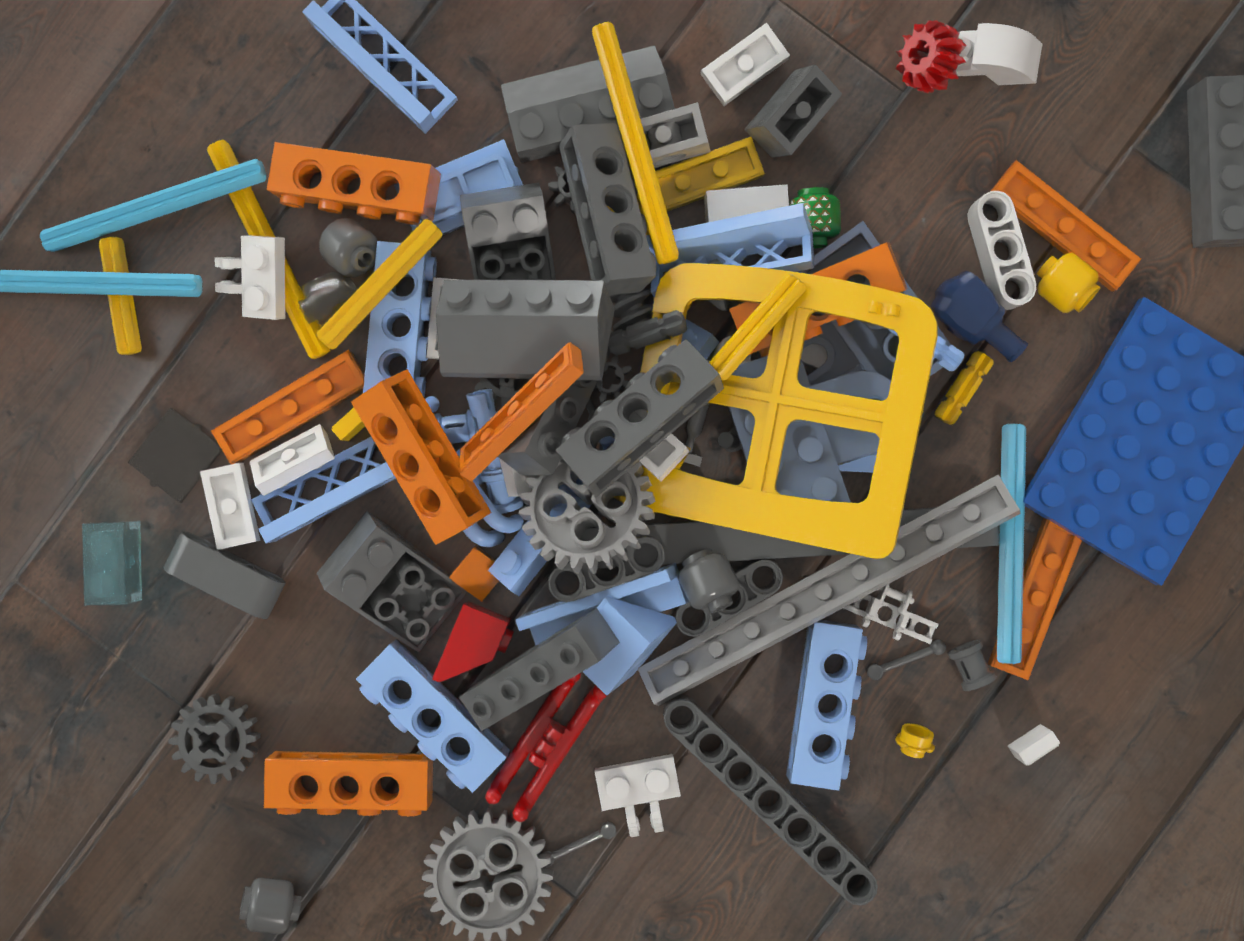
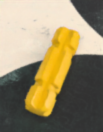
(964, 387)

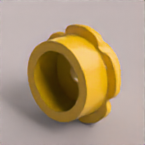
(915, 740)

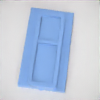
(475, 172)

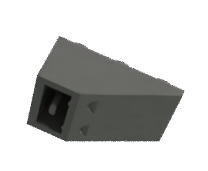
(508, 234)
(390, 582)

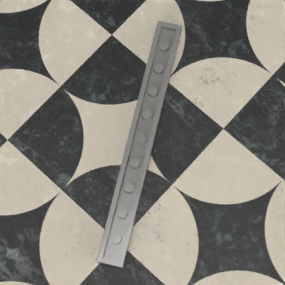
(827, 591)

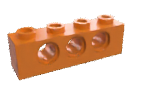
(295, 165)
(875, 264)
(420, 456)
(286, 793)

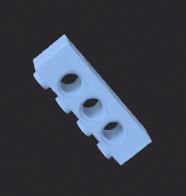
(416, 306)
(434, 742)
(827, 767)

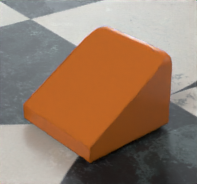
(474, 574)

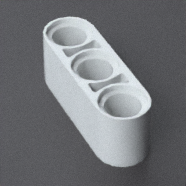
(1006, 231)

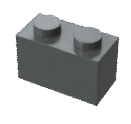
(793, 111)

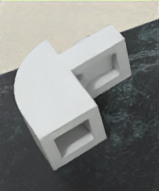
(1000, 53)

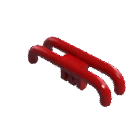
(547, 744)

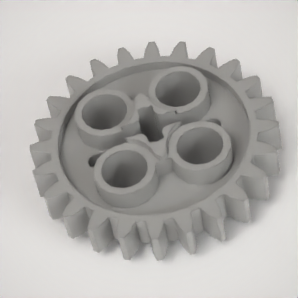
(562, 534)
(499, 909)

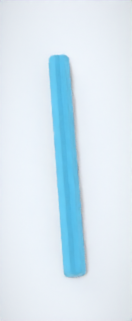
(153, 205)
(101, 283)
(1011, 547)

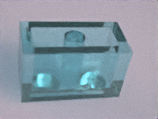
(112, 563)

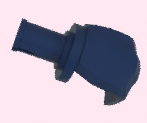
(975, 314)

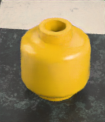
(1068, 283)

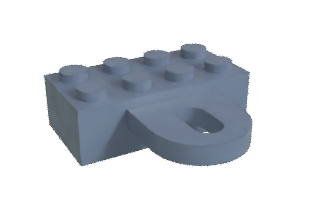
(857, 343)
(811, 448)

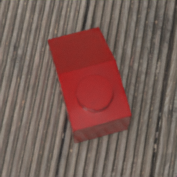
(473, 641)

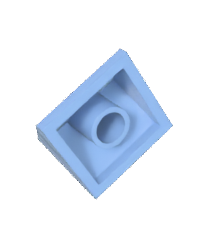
(638, 633)

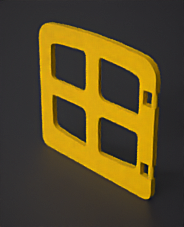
(779, 399)

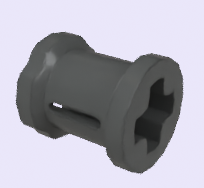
(972, 665)

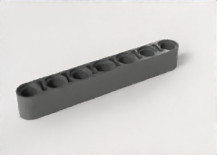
(779, 815)

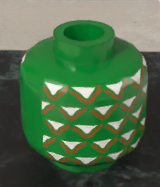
(822, 212)

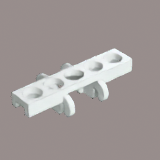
(906, 598)

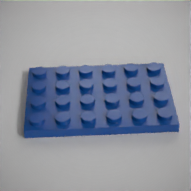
(1145, 443)

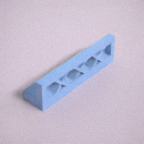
(369, 64)
(736, 237)
(331, 500)
(654, 591)

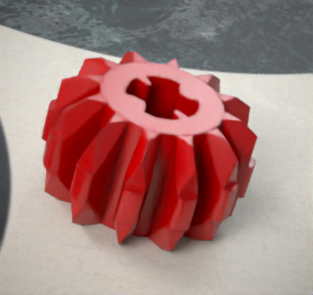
(930, 56)

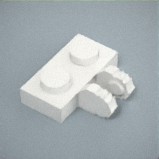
(262, 276)
(638, 784)

